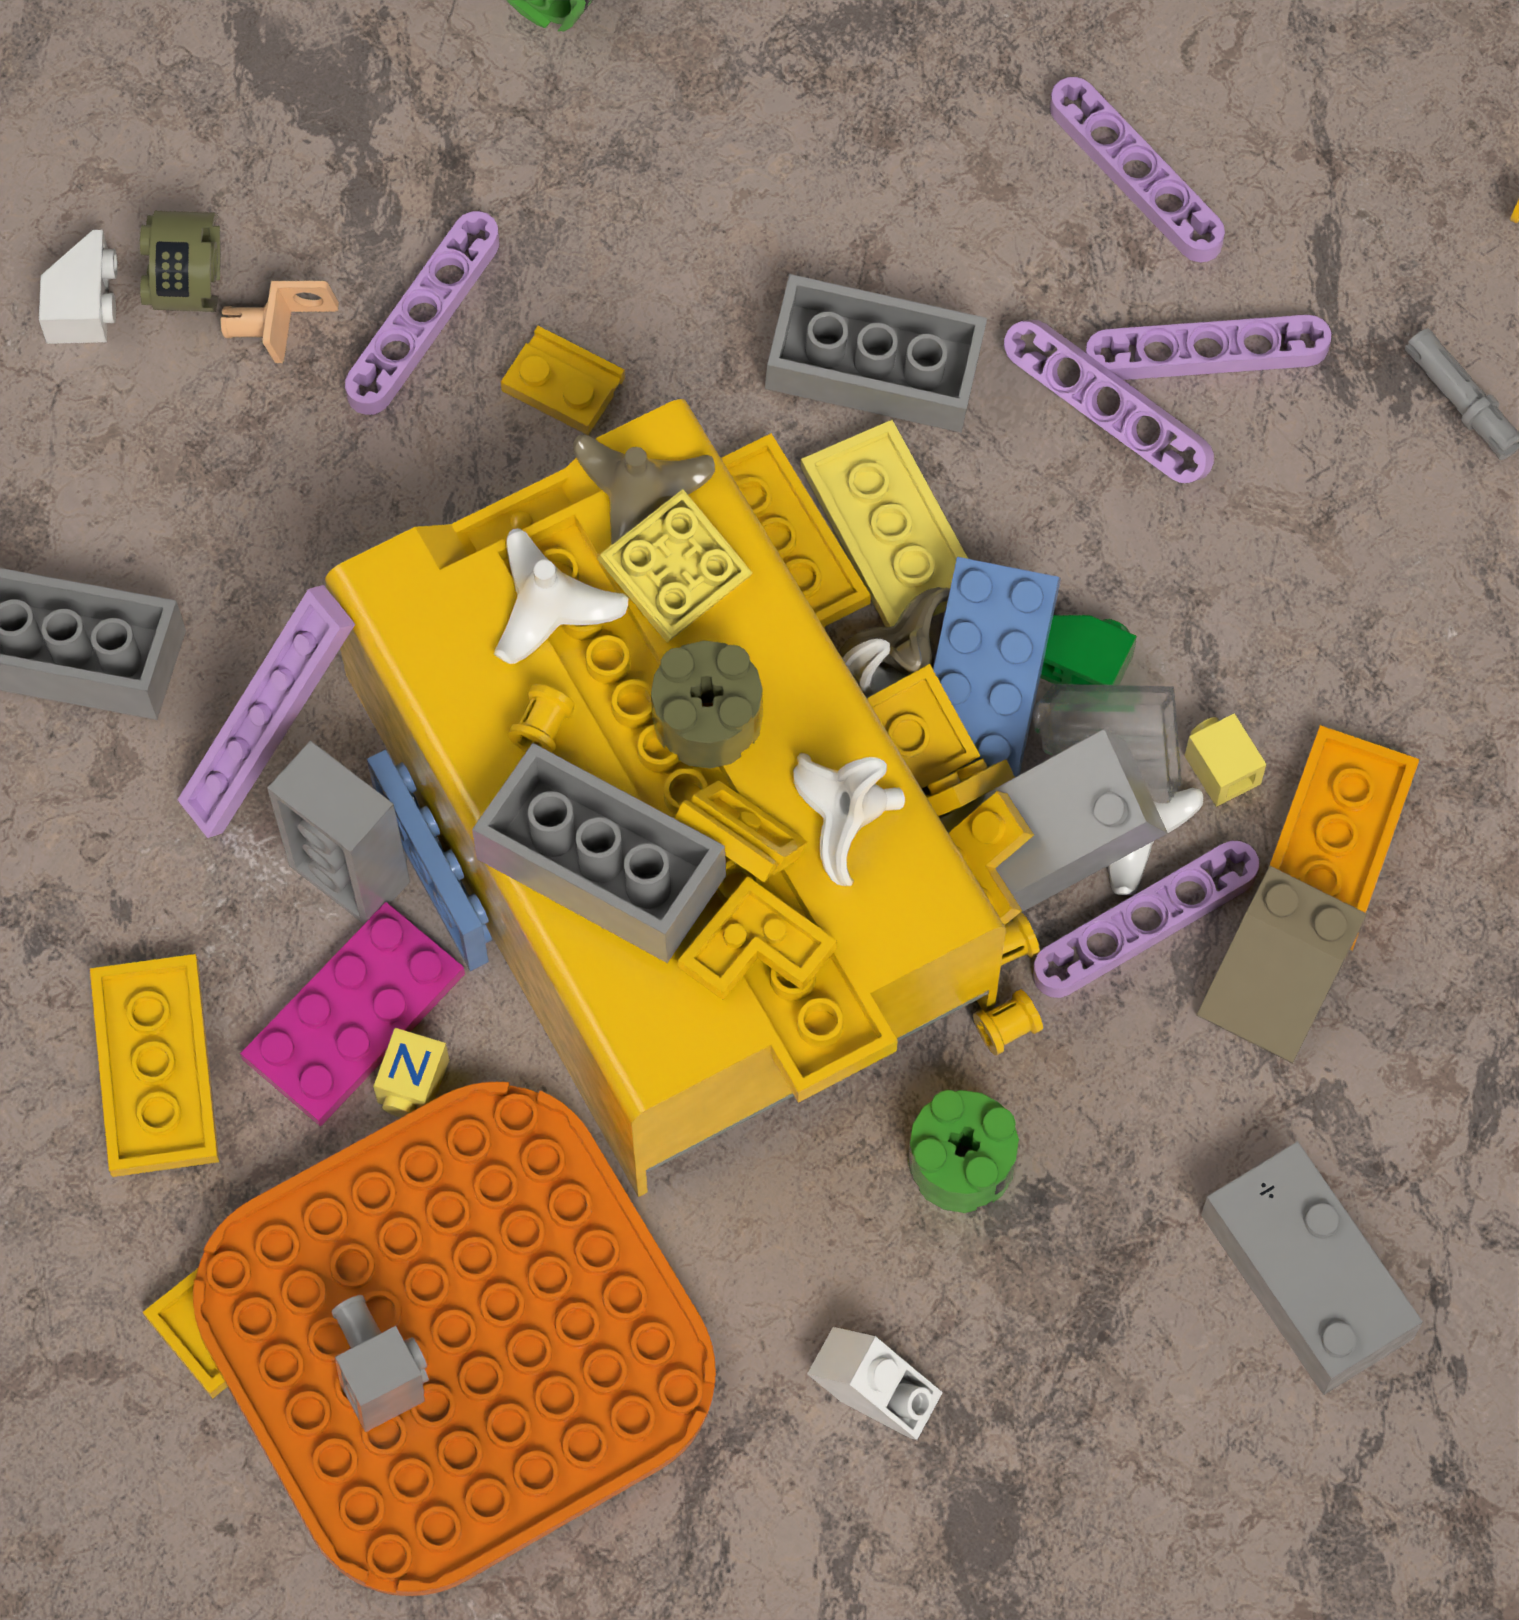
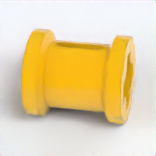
(541, 718)
(1019, 939)
(1008, 1022)

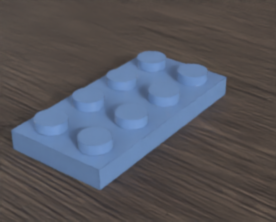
(995, 653)
(436, 869)

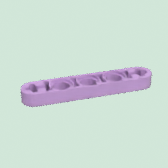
(1143, 190)
(416, 334)
(1228, 334)
(1132, 403)
(1128, 937)

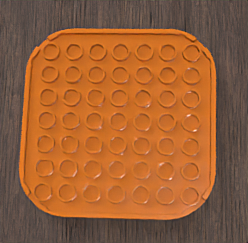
(542, 1320)

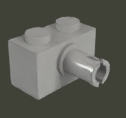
(380, 1370)

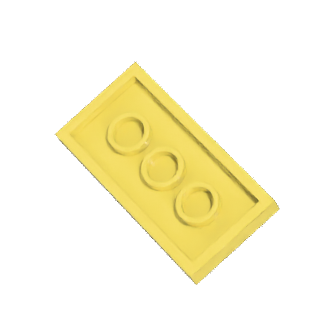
(885, 518)

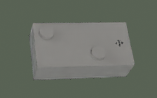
(875, 353)
(87, 643)
(1083, 814)
(339, 832)
(600, 852)
(1311, 1268)

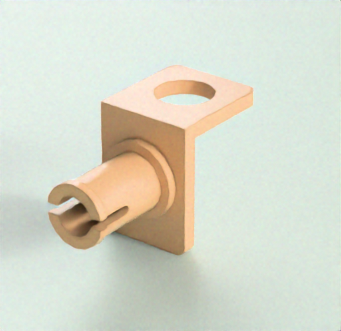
(274, 319)

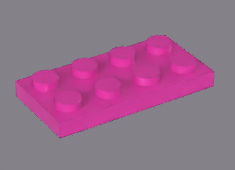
(348, 1011)

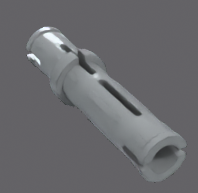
(1477, 408)

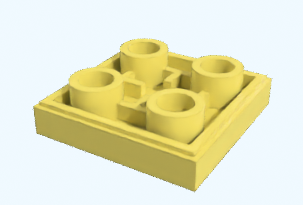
(674, 565)

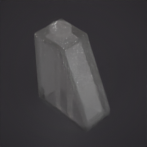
(1134, 713)

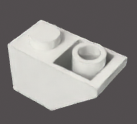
(76, 293)
(875, 1381)

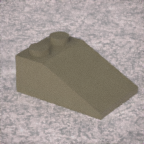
(1281, 964)

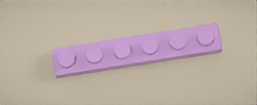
(266, 710)

